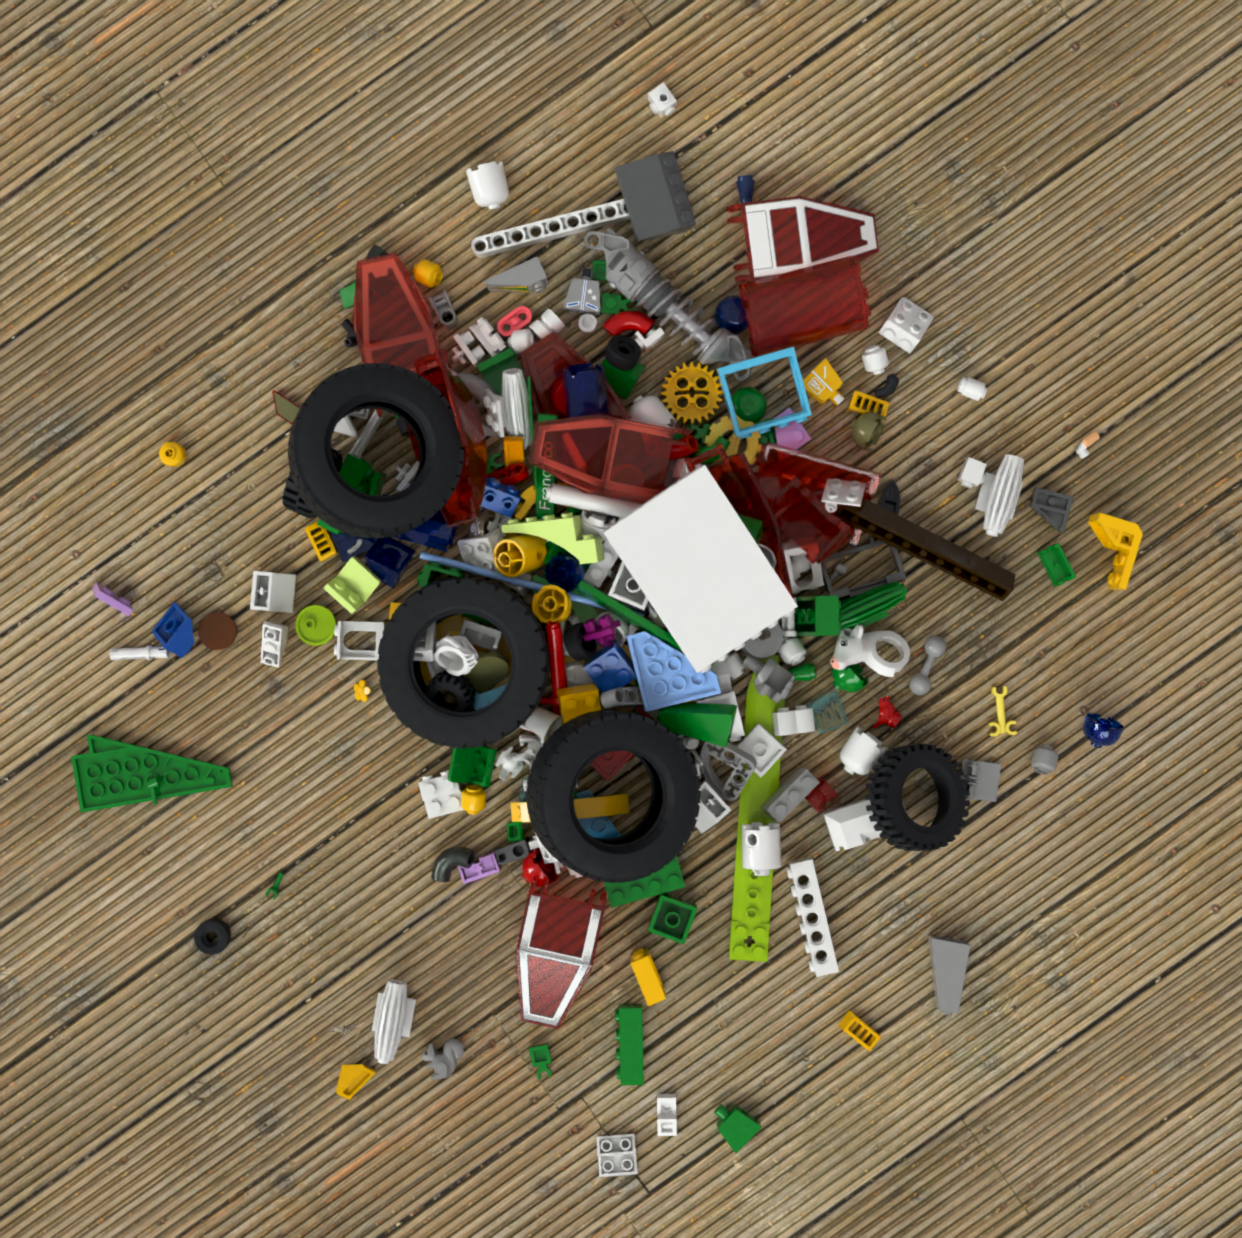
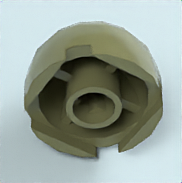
(867, 429)

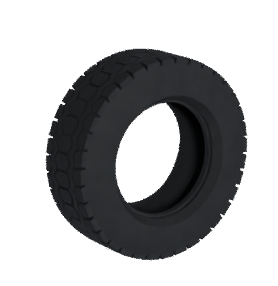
(401, 394)
(671, 806)

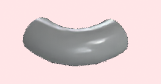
(476, 385)

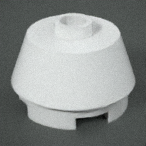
(595, 523)

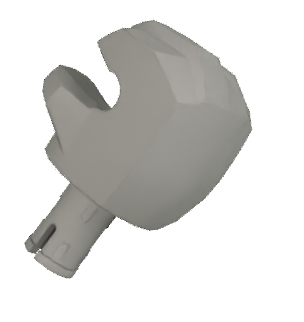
(770, 678)

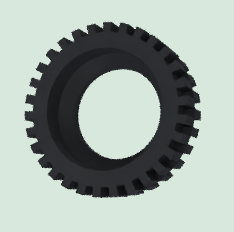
(888, 804)

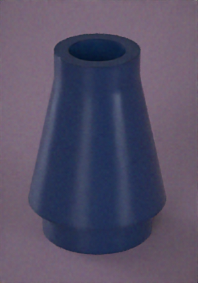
(745, 188)

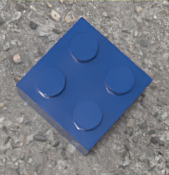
(610, 667)

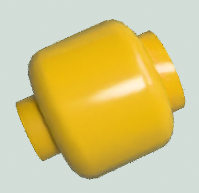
(427, 273)
(172, 454)
(473, 799)

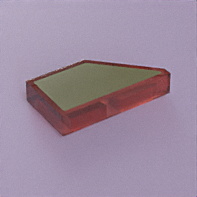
(285, 408)

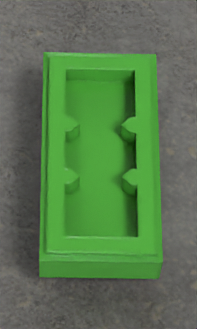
(582, 610)

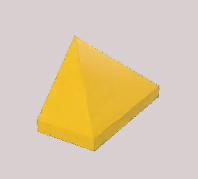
(352, 1079)

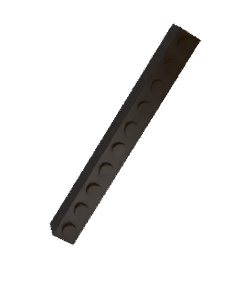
(928, 547)

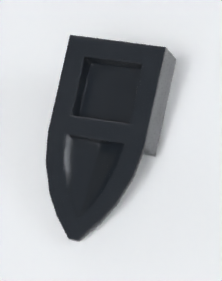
(890, 498)

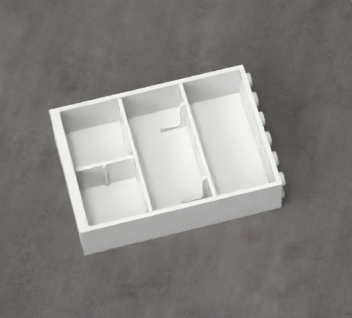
(700, 569)

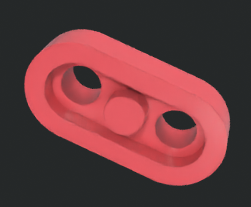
(513, 320)

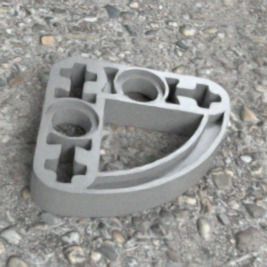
(737, 763)

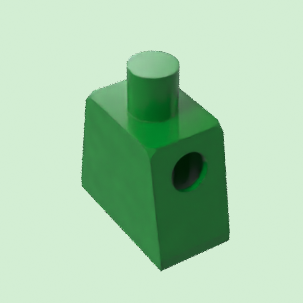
(736, 1126)

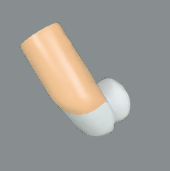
(1085, 443)

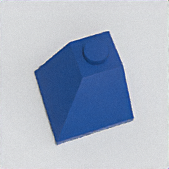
(175, 631)

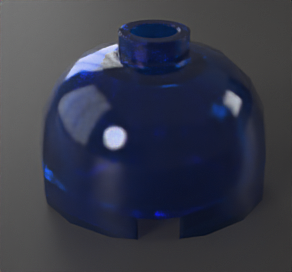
(731, 315)
(565, 572)
(1101, 731)

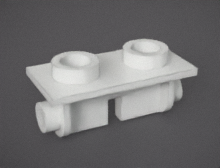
(491, 342)

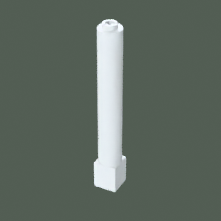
(575, 498)

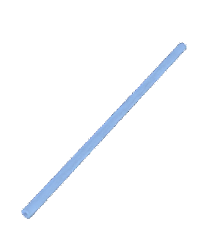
(499, 576)

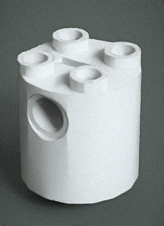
(761, 847)

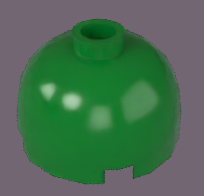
(749, 404)
(849, 679)

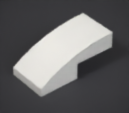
(666, 1115)

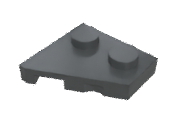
(1052, 507)

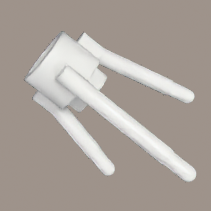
(691, 743)

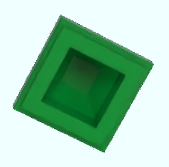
(515, 831)

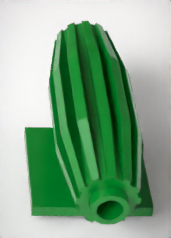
(871, 605)

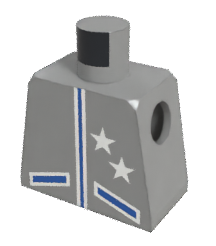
(583, 295)

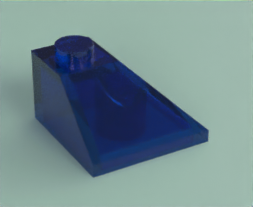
(389, 560)

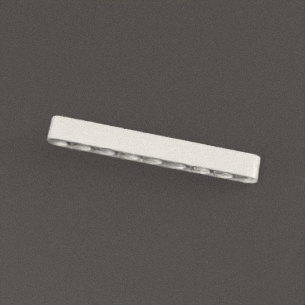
(546, 234)

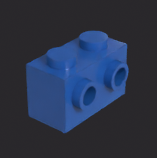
(500, 497)

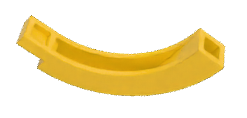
(584, 807)

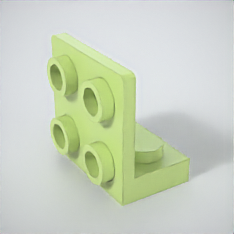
(353, 585)

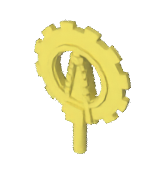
(725, 425)

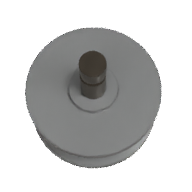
(766, 644)

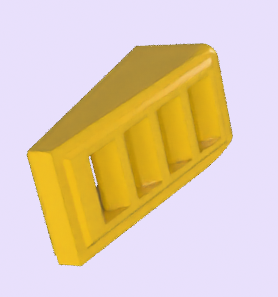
(856, 394)
(322, 557)
(850, 1022)

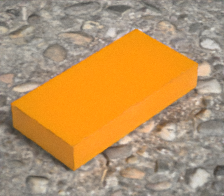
(513, 450)

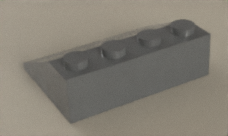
(655, 196)

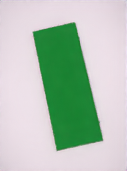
(531, 430)

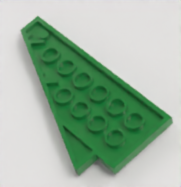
(119, 773)

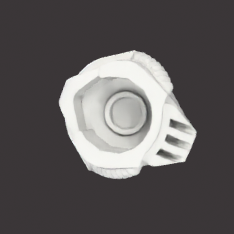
(455, 655)

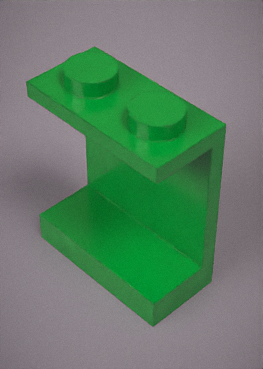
(493, 368)

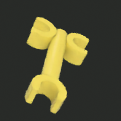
(1002, 726)

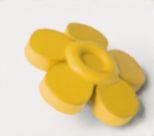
(362, 691)

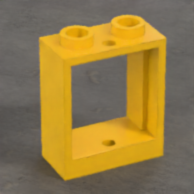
(647, 976)

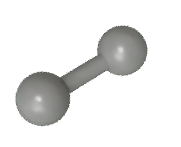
(934, 647)

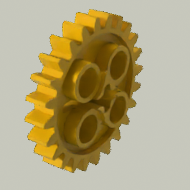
(692, 410)

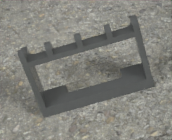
(852, 592)

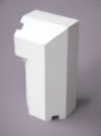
(850, 825)

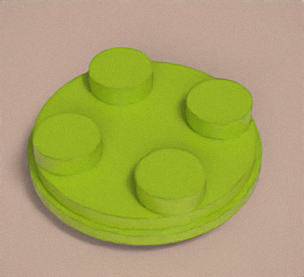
(315, 625)

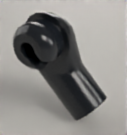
(351, 340)
(890, 387)

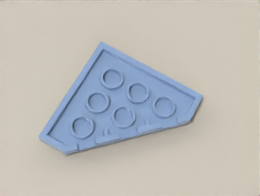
(667, 674)

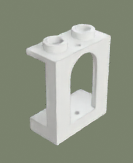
(813, 583)
(346, 626)

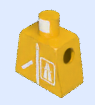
(824, 384)

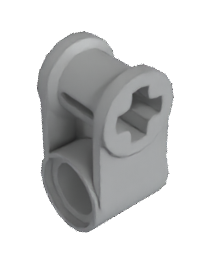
(443, 306)

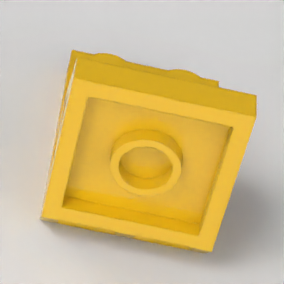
(1120, 537)

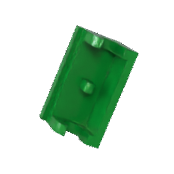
(1056, 564)

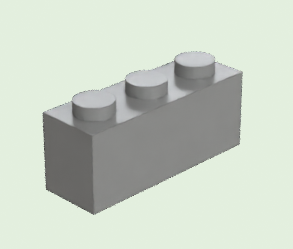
(789, 794)

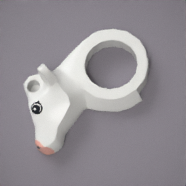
(857, 647)

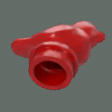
(887, 713)

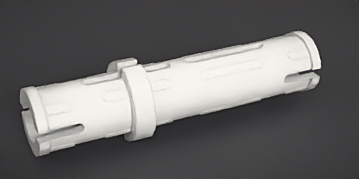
(139, 653)

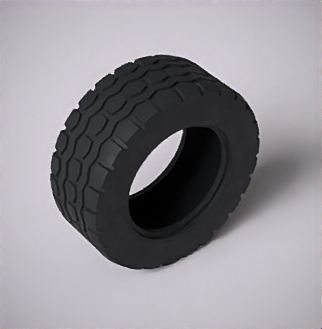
(403, 680)

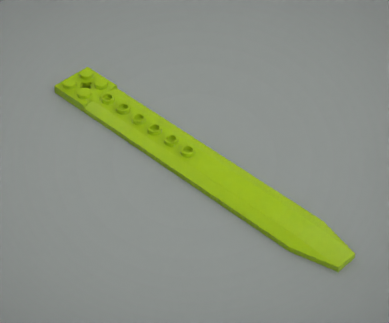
(750, 892)

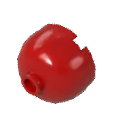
(534, 865)

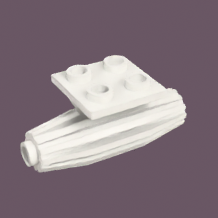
(511, 408)
(1000, 494)
(392, 1019)

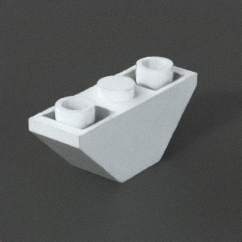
(273, 643)

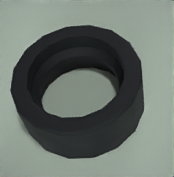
(578, 651)

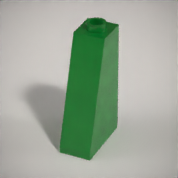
(700, 721)

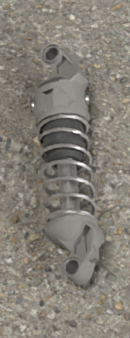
(640, 282)

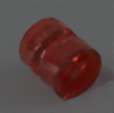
(820, 795)

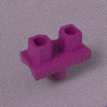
(602, 633)

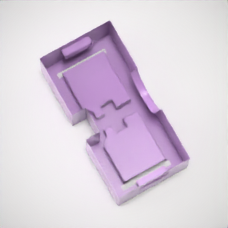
(480, 869)

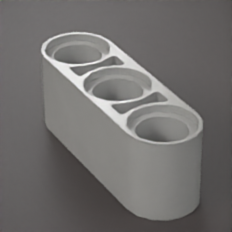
(622, 698)

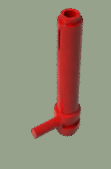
(557, 664)

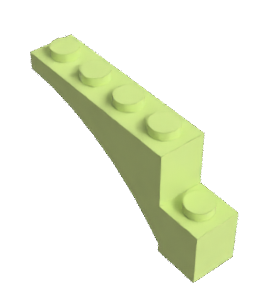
(563, 531)

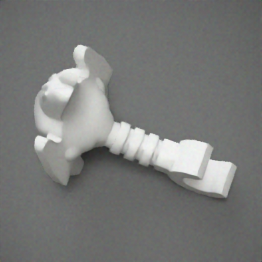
(513, 762)

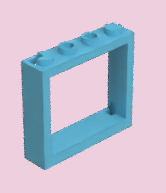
(781, 421)

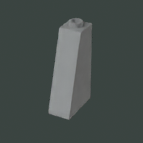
(949, 967)

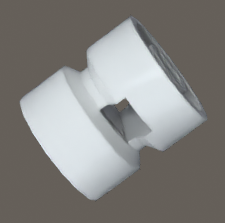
(548, 324)

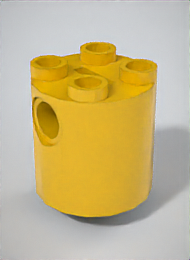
(519, 554)

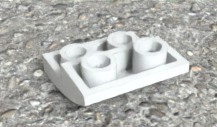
(616, 1155)

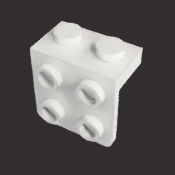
(906, 325)
(480, 550)

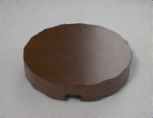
(217, 631)

